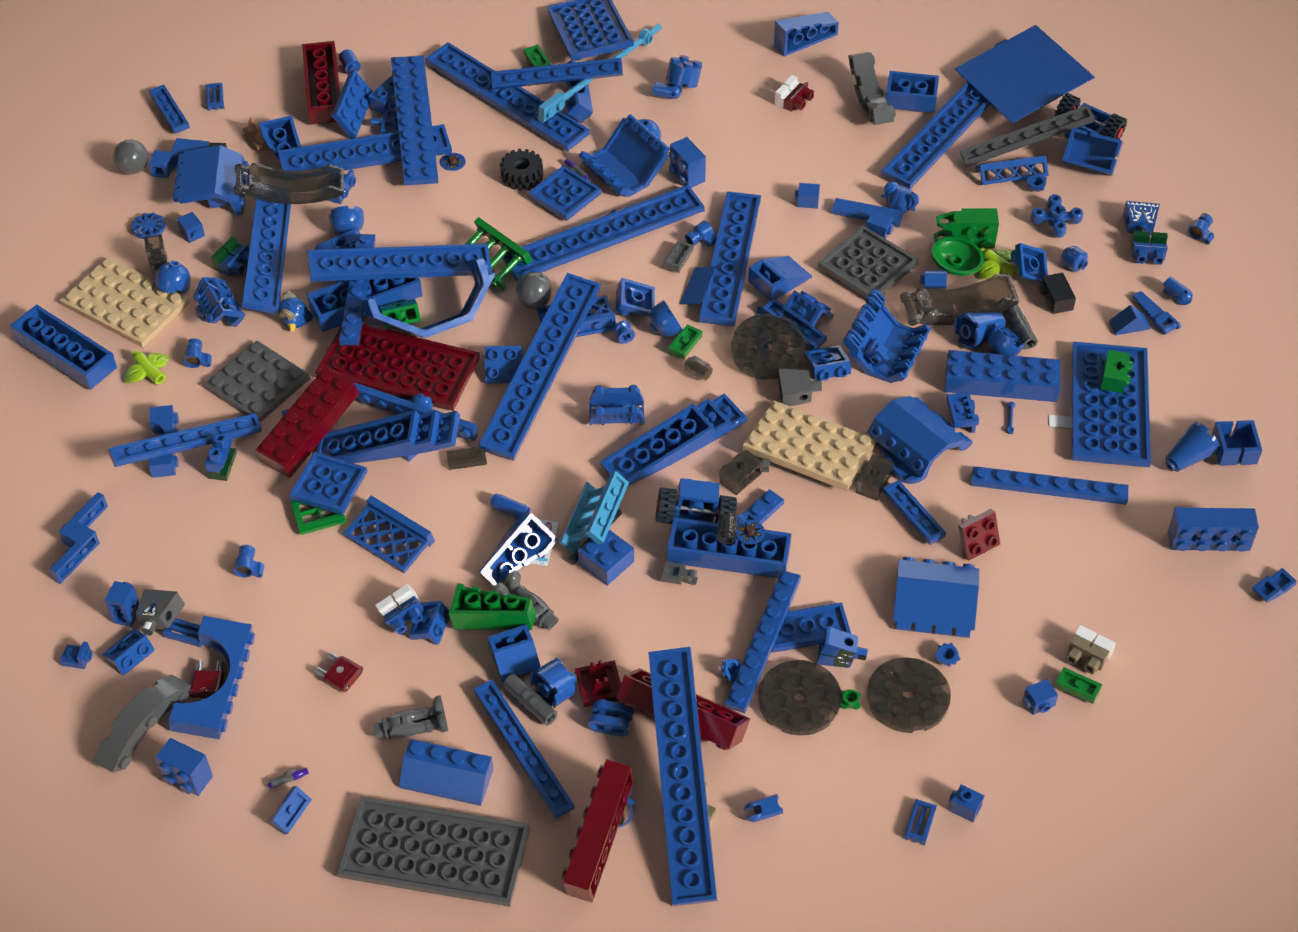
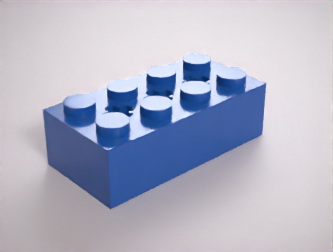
(1213, 529)

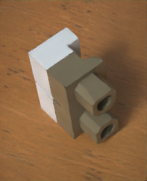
(1088, 650)

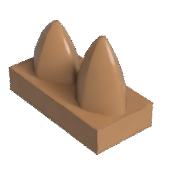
(254, 135)

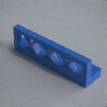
(1026, 162)

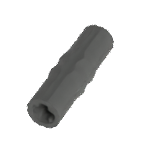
(1021, 327)
(530, 699)

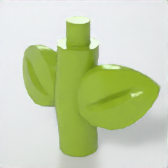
(996, 263)
(147, 367)

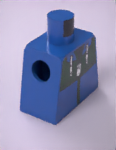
(839, 649)

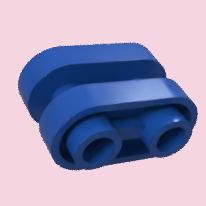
(610, 718)

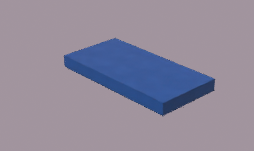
(808, 626)

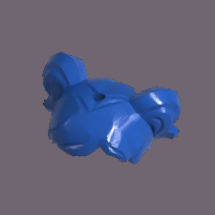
(900, 197)

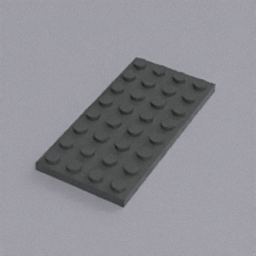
(434, 851)

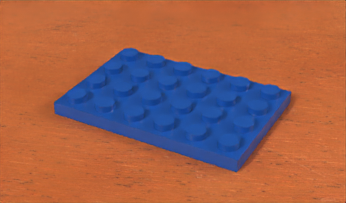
(589, 27)

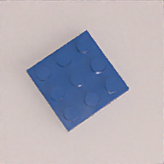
(564, 193)
(328, 483)

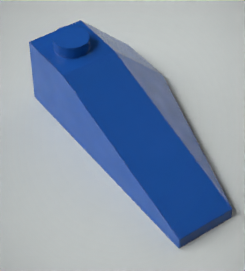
(280, 134)

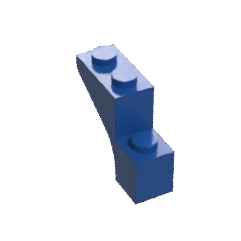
(164, 162)

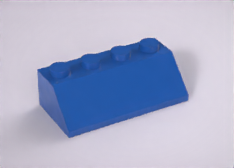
(446, 772)

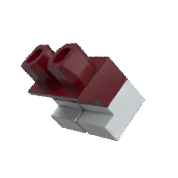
(792, 94)

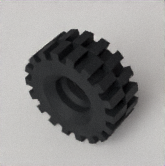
(521, 177)

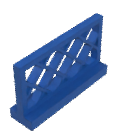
(594, 322)
(401, 524)

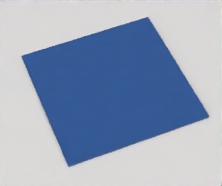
(1024, 73)

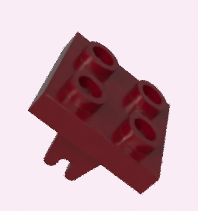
(979, 534)
(598, 682)

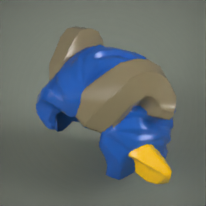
(293, 311)

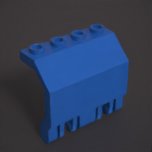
(901, 340)
(915, 433)

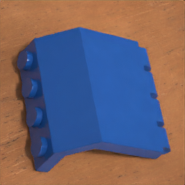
(628, 158)
(209, 175)
(936, 597)

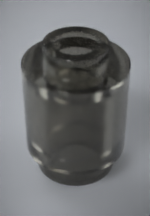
(698, 368)
(727, 528)

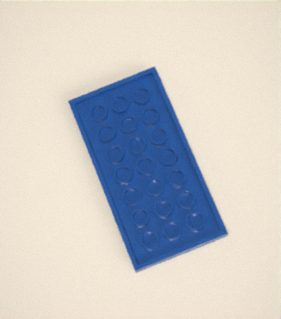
(1107, 423)

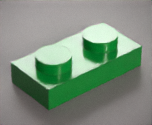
(536, 56)
(685, 341)
(1078, 685)

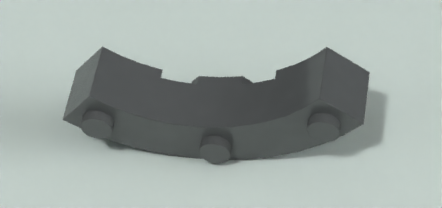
(868, 90)
(137, 719)

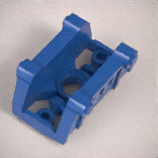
(218, 301)
(616, 405)

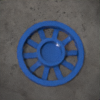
(149, 225)

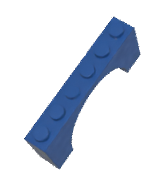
(209, 715)

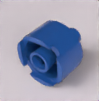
(684, 71)
(553, 682)

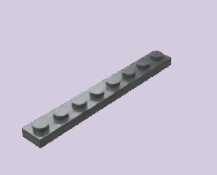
(1027, 136)

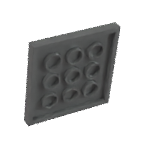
(868, 262)
(257, 381)

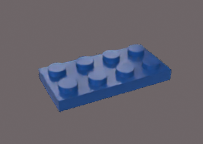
(352, 104)

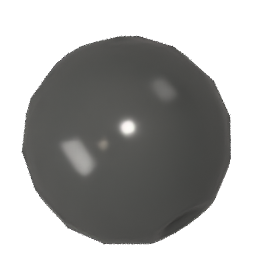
(130, 156)
(534, 290)

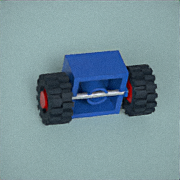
(1104, 123)
(693, 501)

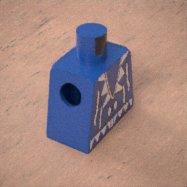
(1140, 216)

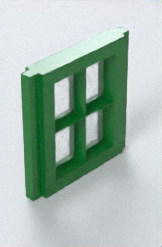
(313, 518)

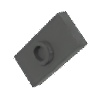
(678, 256)

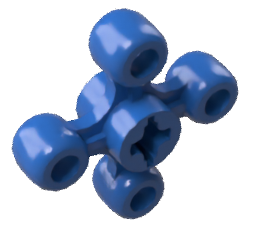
(1056, 216)

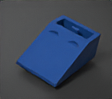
(777, 276)

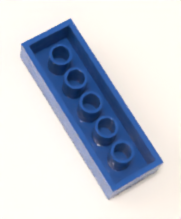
(329, 302)
(63, 346)
(1002, 376)
(697, 545)

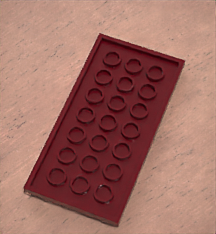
(403, 365)

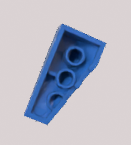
(520, 545)

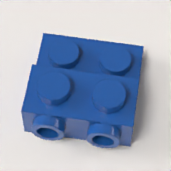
(828, 362)

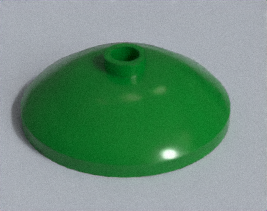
(957, 256)

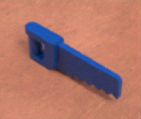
(1156, 313)

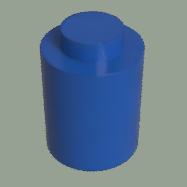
(349, 60)

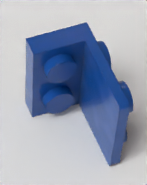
(806, 308)
(502, 363)

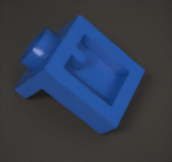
(877, 352)
(76, 656)

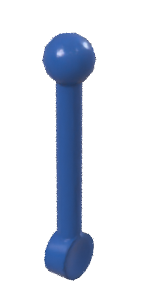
(1010, 430)

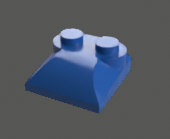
(1030, 262)
(634, 297)

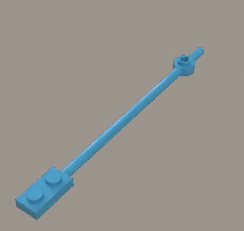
(557, 102)

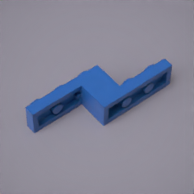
(78, 537)

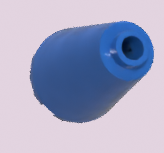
(975, 327)
(1192, 448)

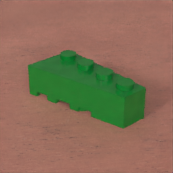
(489, 610)

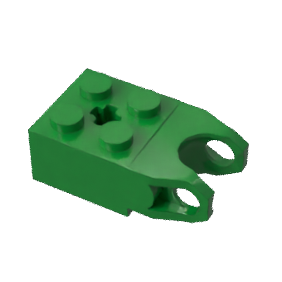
(973, 224)

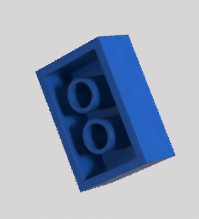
(912, 91)

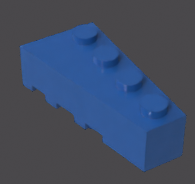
(803, 31)

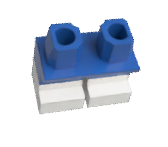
(401, 609)

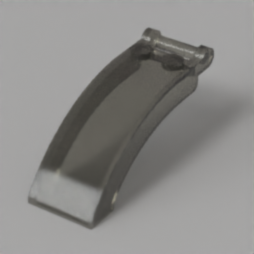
(290, 186)
(944, 305)

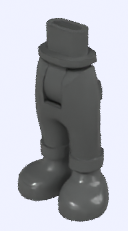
(544, 615)
(403, 723)

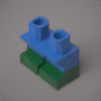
(1152, 249)
(230, 258)
(220, 458)

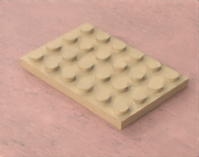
(124, 302)
(810, 445)

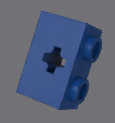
(122, 603)

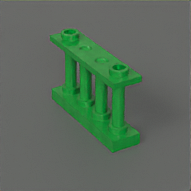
(507, 246)

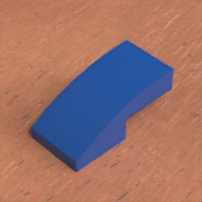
(1274, 586)

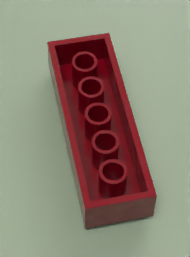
(321, 80)
(307, 422)
(716, 722)
(598, 831)

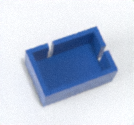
(1092, 152)

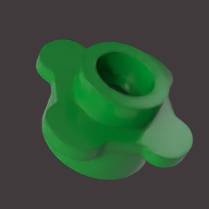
(850, 695)

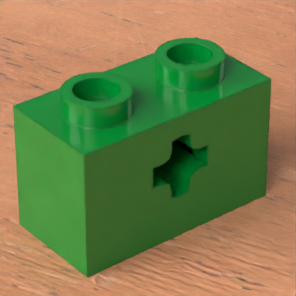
(402, 311)
(1116, 370)

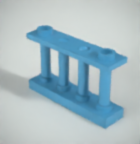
(603, 515)

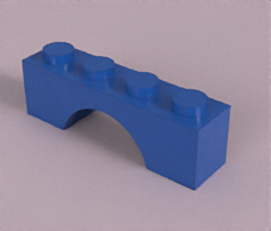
(580, 103)
(163, 422)

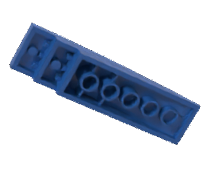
(392, 437)
(675, 438)

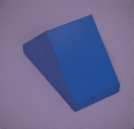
(1129, 321)

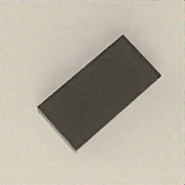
(466, 458)

